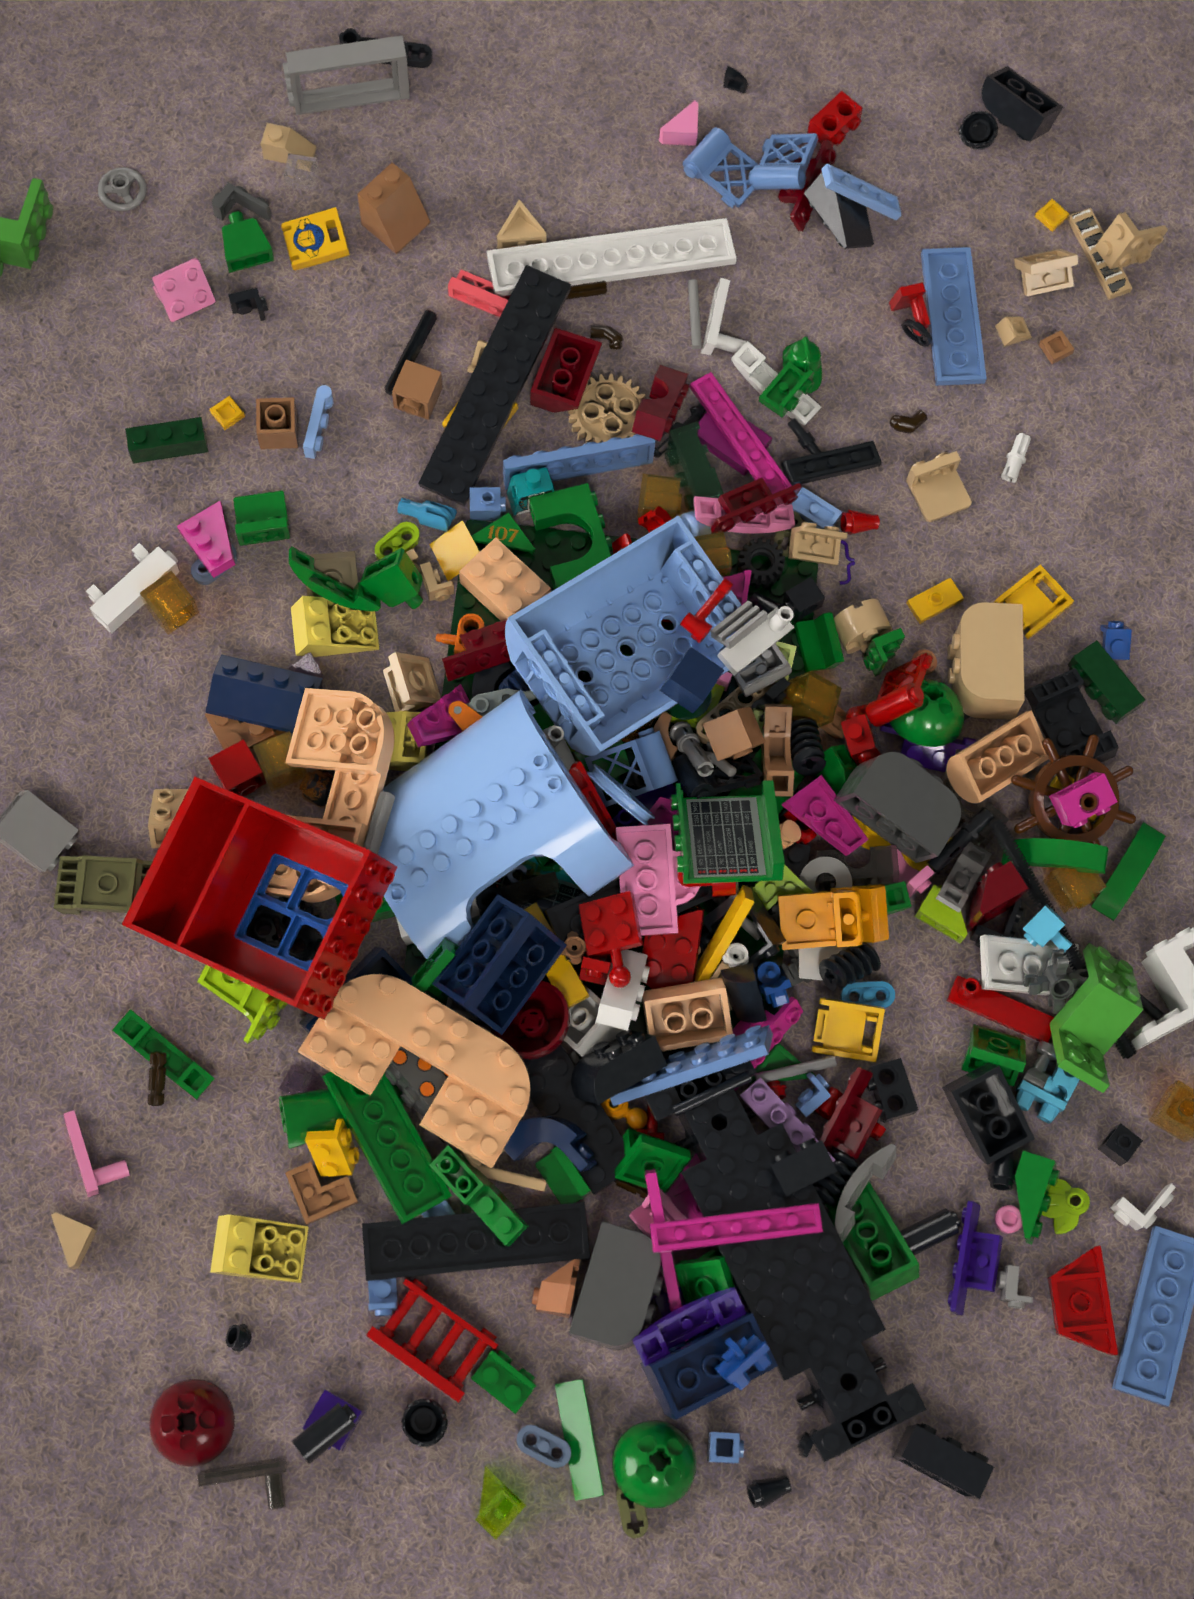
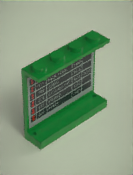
(728, 837)

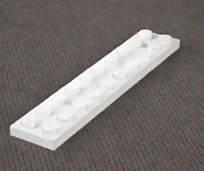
(617, 255)

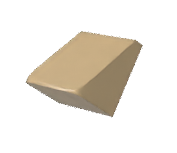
(1013, 330)

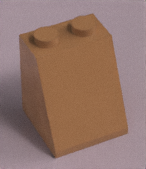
(392, 208)

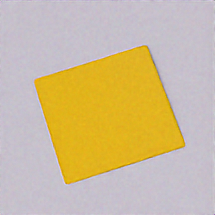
(454, 550)

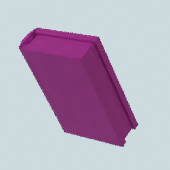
(719, 446)

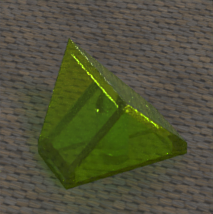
(497, 1505)

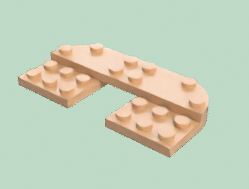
(357, 741)
(485, 1079)

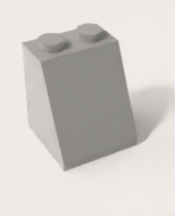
(35, 831)

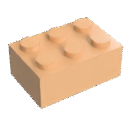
(501, 581)
(687, 1014)

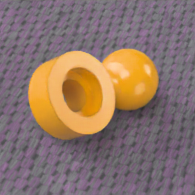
(635, 1117)

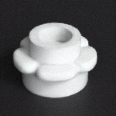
(739, 950)

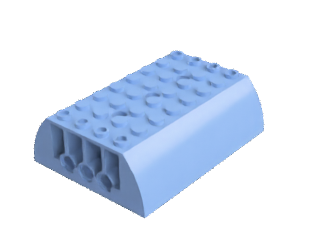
(613, 607)

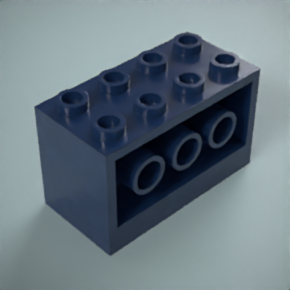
(500, 964)
(688, 1374)

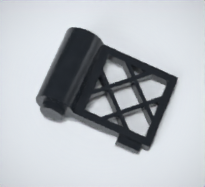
(700, 787)

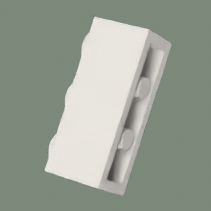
(618, 1004)

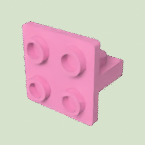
(183, 289)

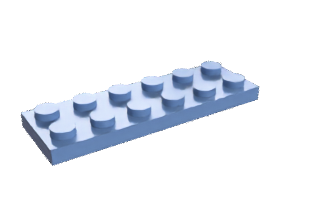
(953, 316)
(584, 459)
(701, 1062)
(1158, 1319)

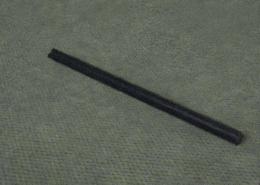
(1034, 888)

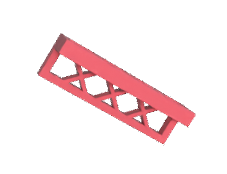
(476, 295)

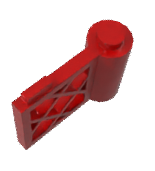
(899, 692)

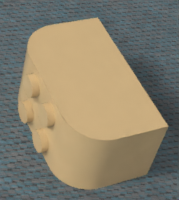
(989, 660)

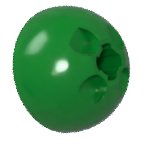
(936, 721)
(638, 1463)

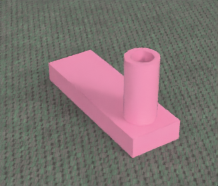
(90, 1177)

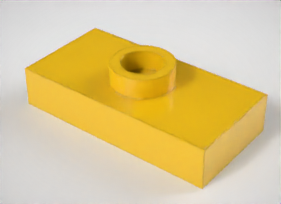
(935, 600)

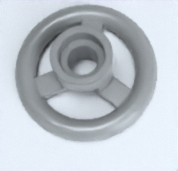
(121, 177)

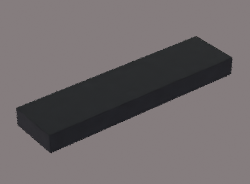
(831, 463)

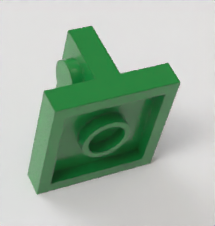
(996, 1048)
(647, 1153)
(703, 1275)

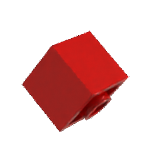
(237, 769)

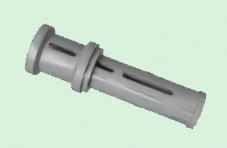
(688, 744)

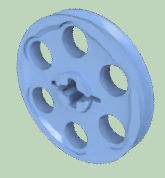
(620, 794)

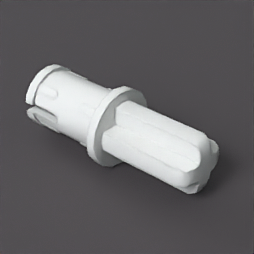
(1016, 458)

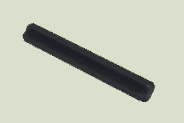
(413, 347)

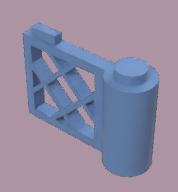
(707, 159)
(783, 173)
(651, 758)

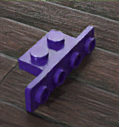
(931, 757)
(976, 1262)

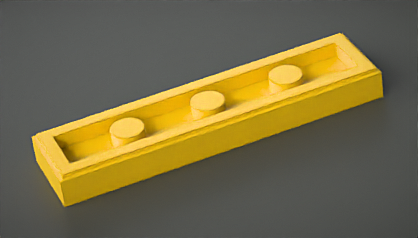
(724, 934)
(562, 972)

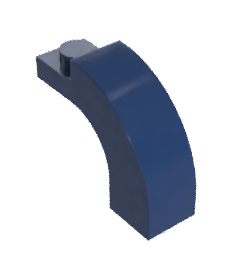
(553, 1130)

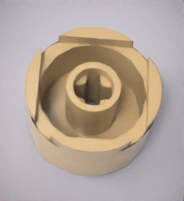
(861, 625)

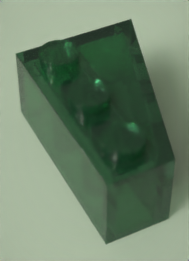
(691, 464)

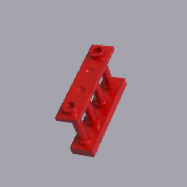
(407, 1352)

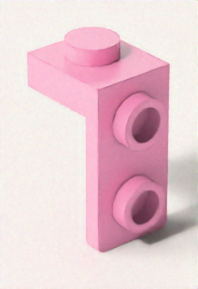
(914, 879)

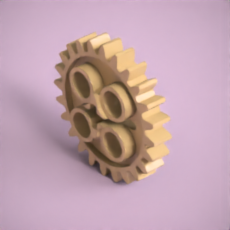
(620, 396)

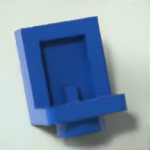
(1117, 640)

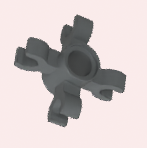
(1056, 981)

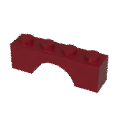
(667, 397)

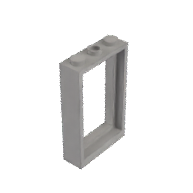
(347, 56)

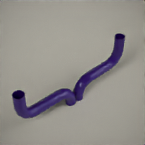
(849, 565)

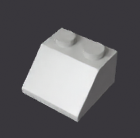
(583, 1029)

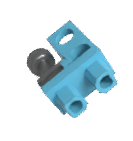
(1048, 1090)

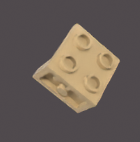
(162, 812)

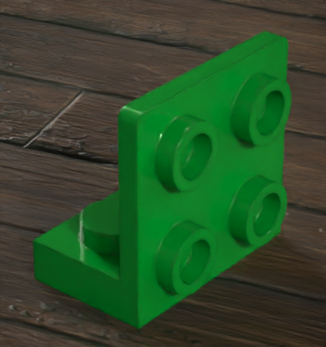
(261, 518)

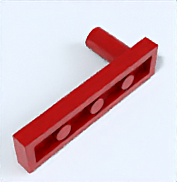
(1000, 1009)

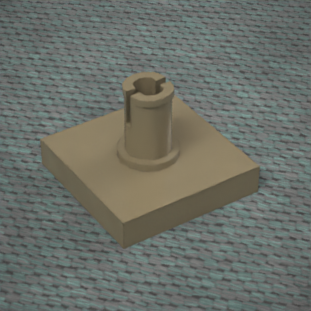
(338, 566)

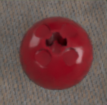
(539, 1024)
(208, 1428)

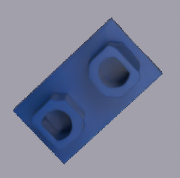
(772, 983)
(741, 1358)

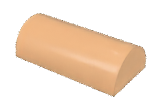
(996, 758)

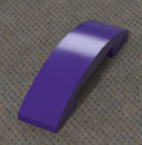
(687, 1322)

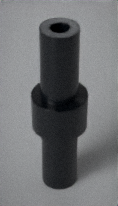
(806, 440)

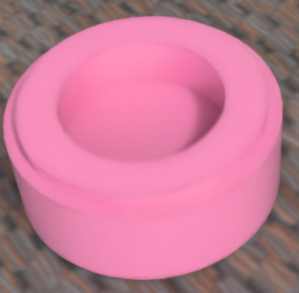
(1008, 1219)

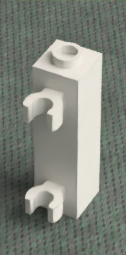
(125, 596)

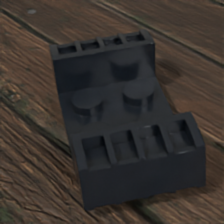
(1067, 717)

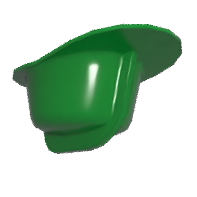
(805, 356)

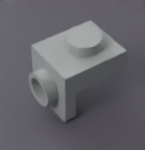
(1008, 1282)

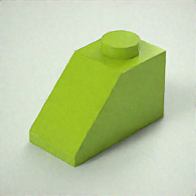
(941, 916)

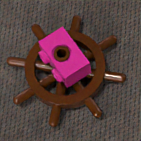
(1076, 801)

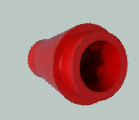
(856, 522)

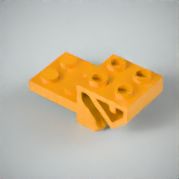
(834, 917)

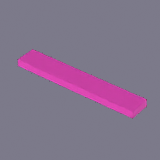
(738, 432)
(736, 1228)
(666, 1257)

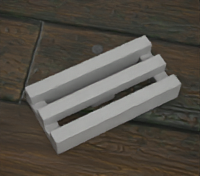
(736, 622)

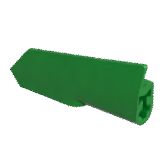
(310, 1112)

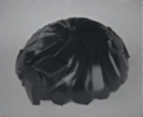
(978, 130)
(424, 1422)

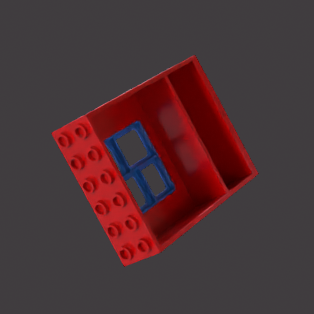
(217, 874)

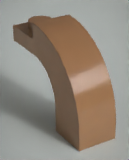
(776, 750)

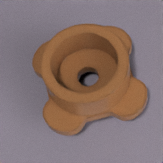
(575, 956)

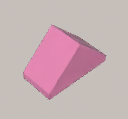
(681, 128)

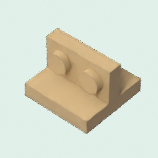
(1046, 271)
(411, 682)

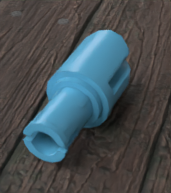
(428, 513)

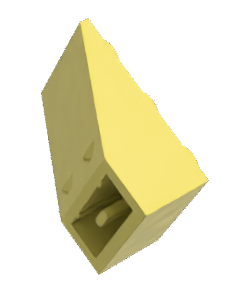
(332, 628)
(405, 750)
(259, 1248)

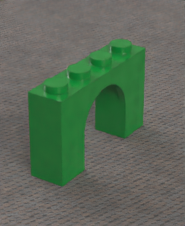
(575, 507)

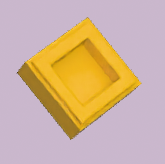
(1052, 215)
(227, 412)

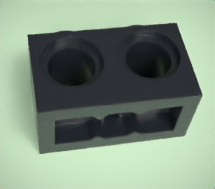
(898, 1089)

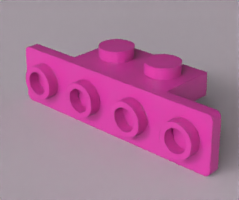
(779, 1024)

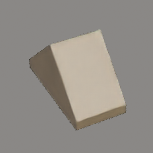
(74, 1238)

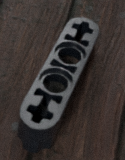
(352, 36)

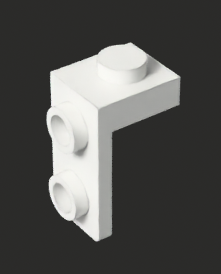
(1129, 1214)

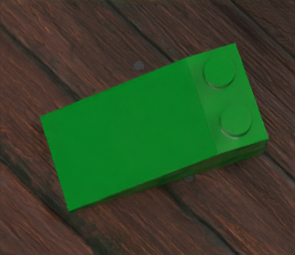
(877, 1246)

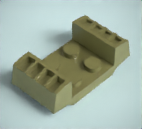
(98, 883)

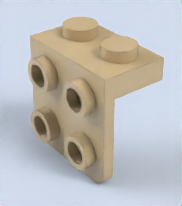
(1127, 245)
(938, 486)

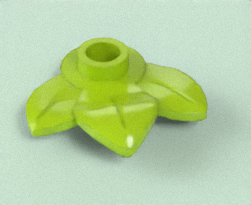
(1064, 1213)

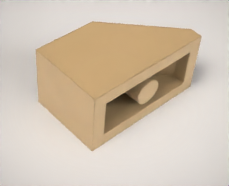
(281, 140)

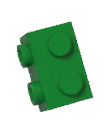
(786, 389)

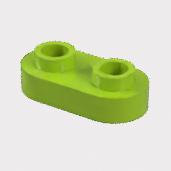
(394, 540)

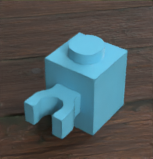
(1046, 927)

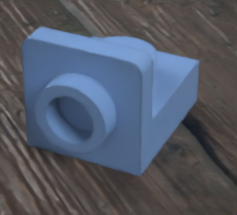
(812, 1099)
(383, 1296)

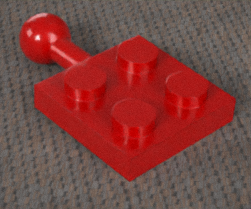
(609, 928)

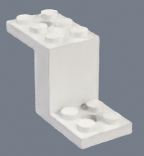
(1174, 979)

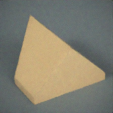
(520, 229)

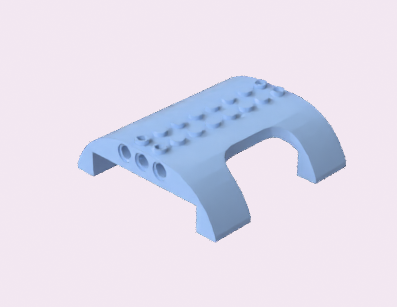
(479, 814)

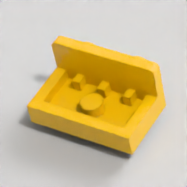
(333, 1150)

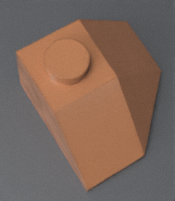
(557, 1291)

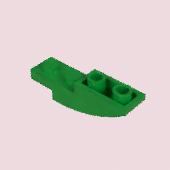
(479, 1194)

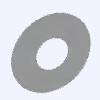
(826, 865)

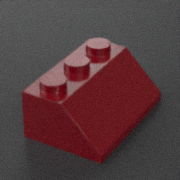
(564, 372)
(995, 894)

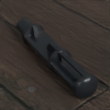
(696, 414)

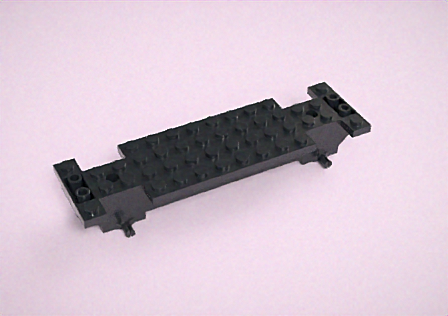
(794, 1285)

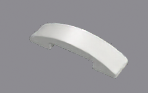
(759, 374)

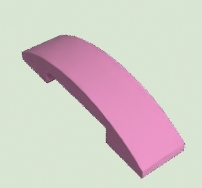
(780, 519)

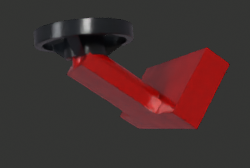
(912, 297)

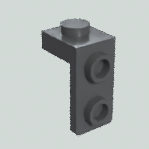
(231, 194)

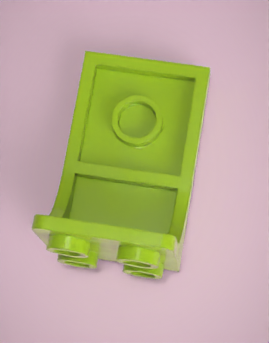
(254, 1004)

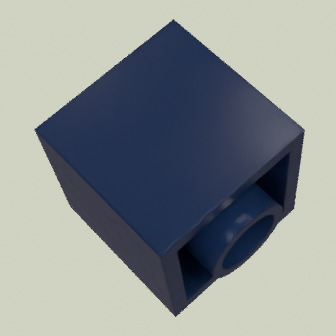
(692, 680)

